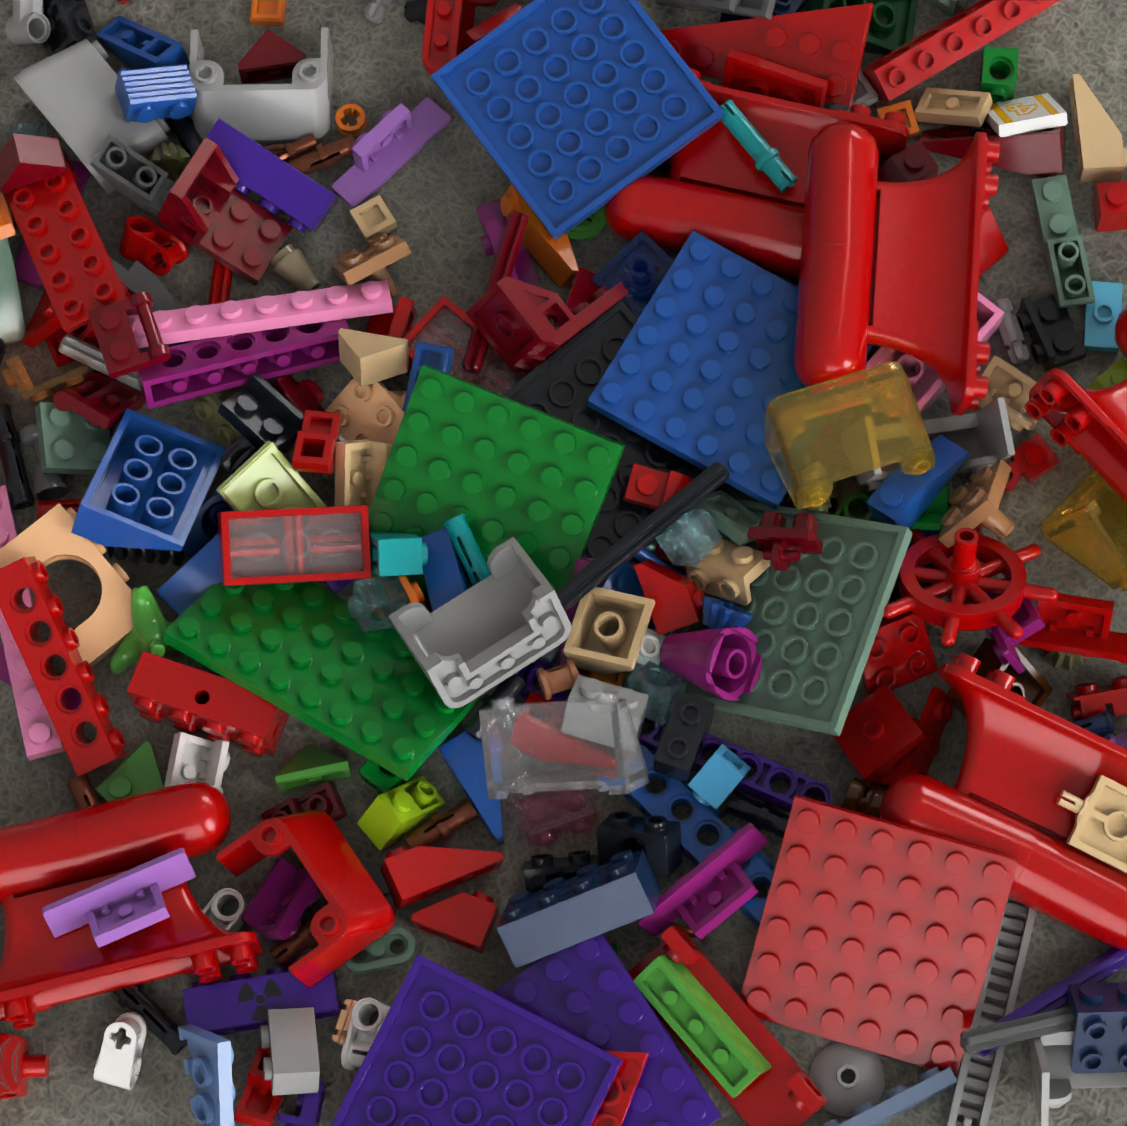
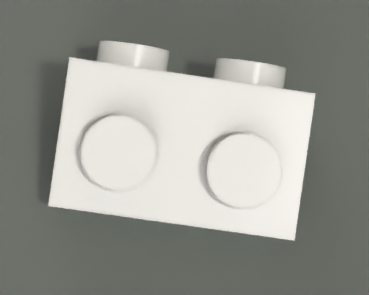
(197, 760)

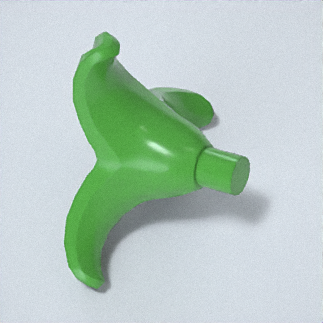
(146, 631)

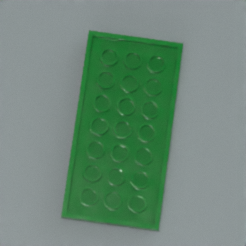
(318, 665)

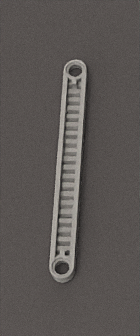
(979, 1073)

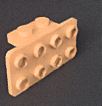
(369, 412)

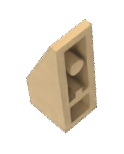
(1096, 137)

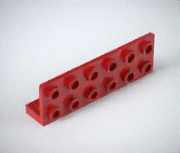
(66, 247)
(774, 1098)

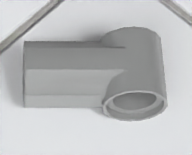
(27, 23)

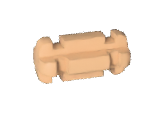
(343, 1022)

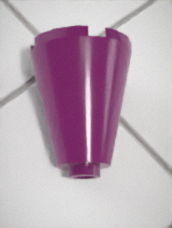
(715, 660)

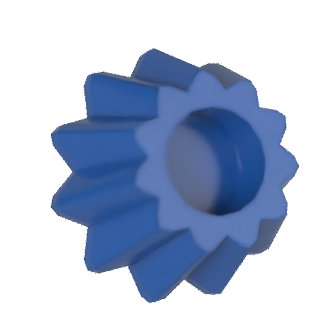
(723, 614)

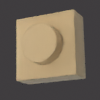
(373, 218)

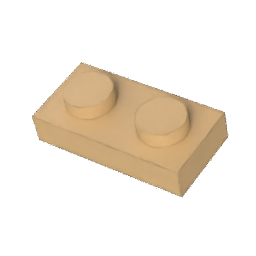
(953, 107)

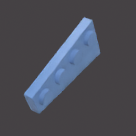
(212, 1075)

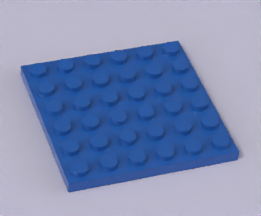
(576, 103)
(708, 365)

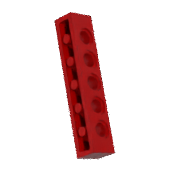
(947, 44)
(54, 687)

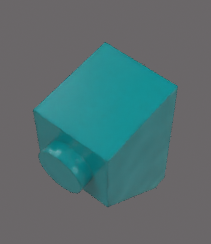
(397, 554)

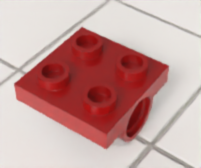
(899, 653)

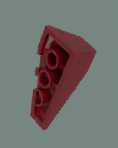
(1025, 153)

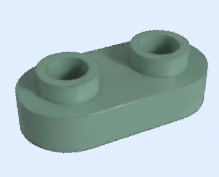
(380, 954)

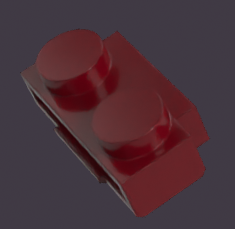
(302, 395)

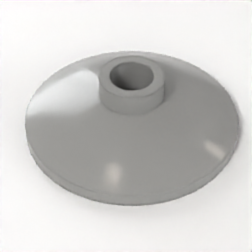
(845, 1097)

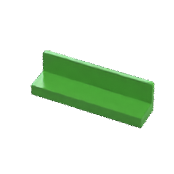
(702, 1024)

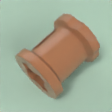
(557, 678)

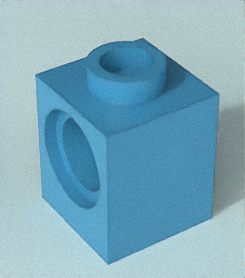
(718, 777)

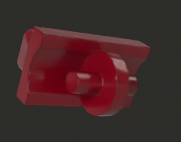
(783, 543)

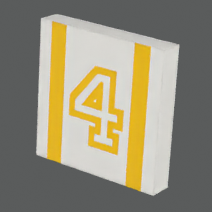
(1025, 115)

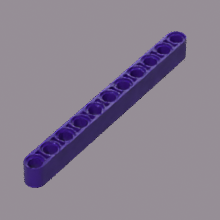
(756, 786)

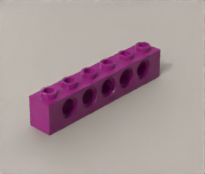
(230, 360)

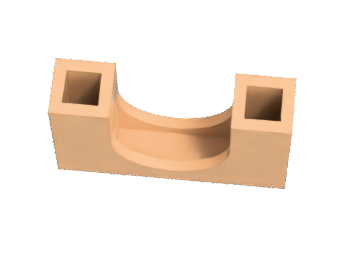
(52, 541)

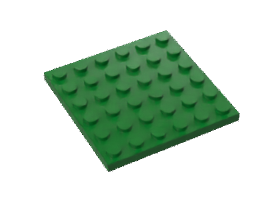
(498, 466)

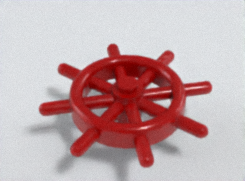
(966, 580)

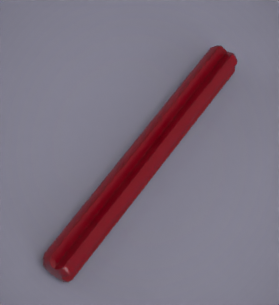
(502, 267)

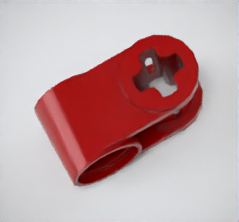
(148, 243)

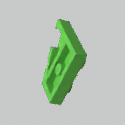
(133, 776)

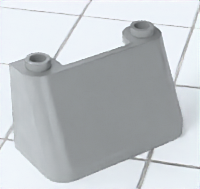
(81, 103)
(486, 629)

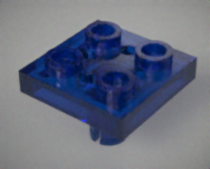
(641, 281)

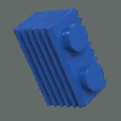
(155, 93)

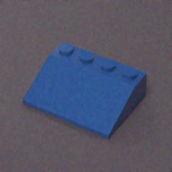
(147, 486)

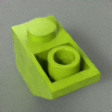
(400, 812)

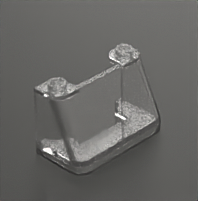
(561, 746)

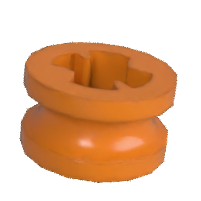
(354, 110)

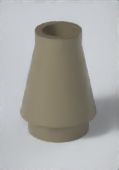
(294, 268)

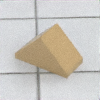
(372, 356)

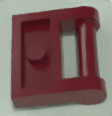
(117, 338)
(104, 406)

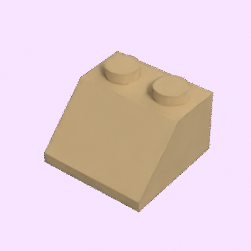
(608, 631)

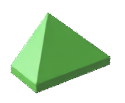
(312, 767)

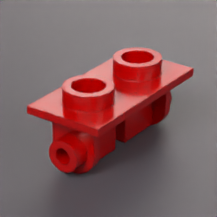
(1092, 699)

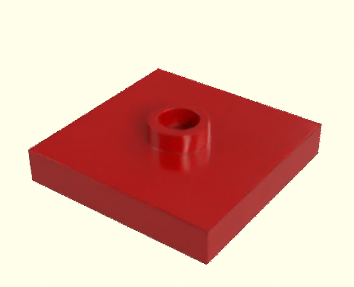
(878, 733)

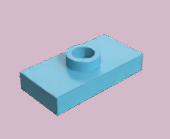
(1102, 316)

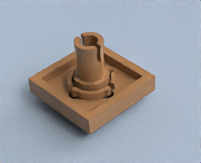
(371, 260)
(978, 504)

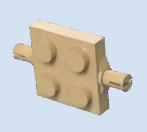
(1100, 822)

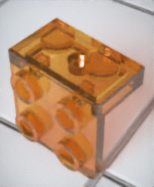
(17, 377)

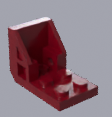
(220, 220)
(516, 322)

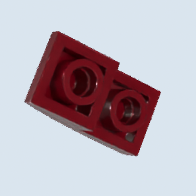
(322, 798)

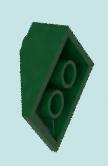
(890, 21)

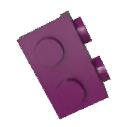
(280, 901)

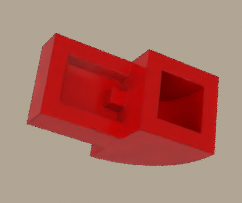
(316, 442)
(653, 487)
(256, 1103)

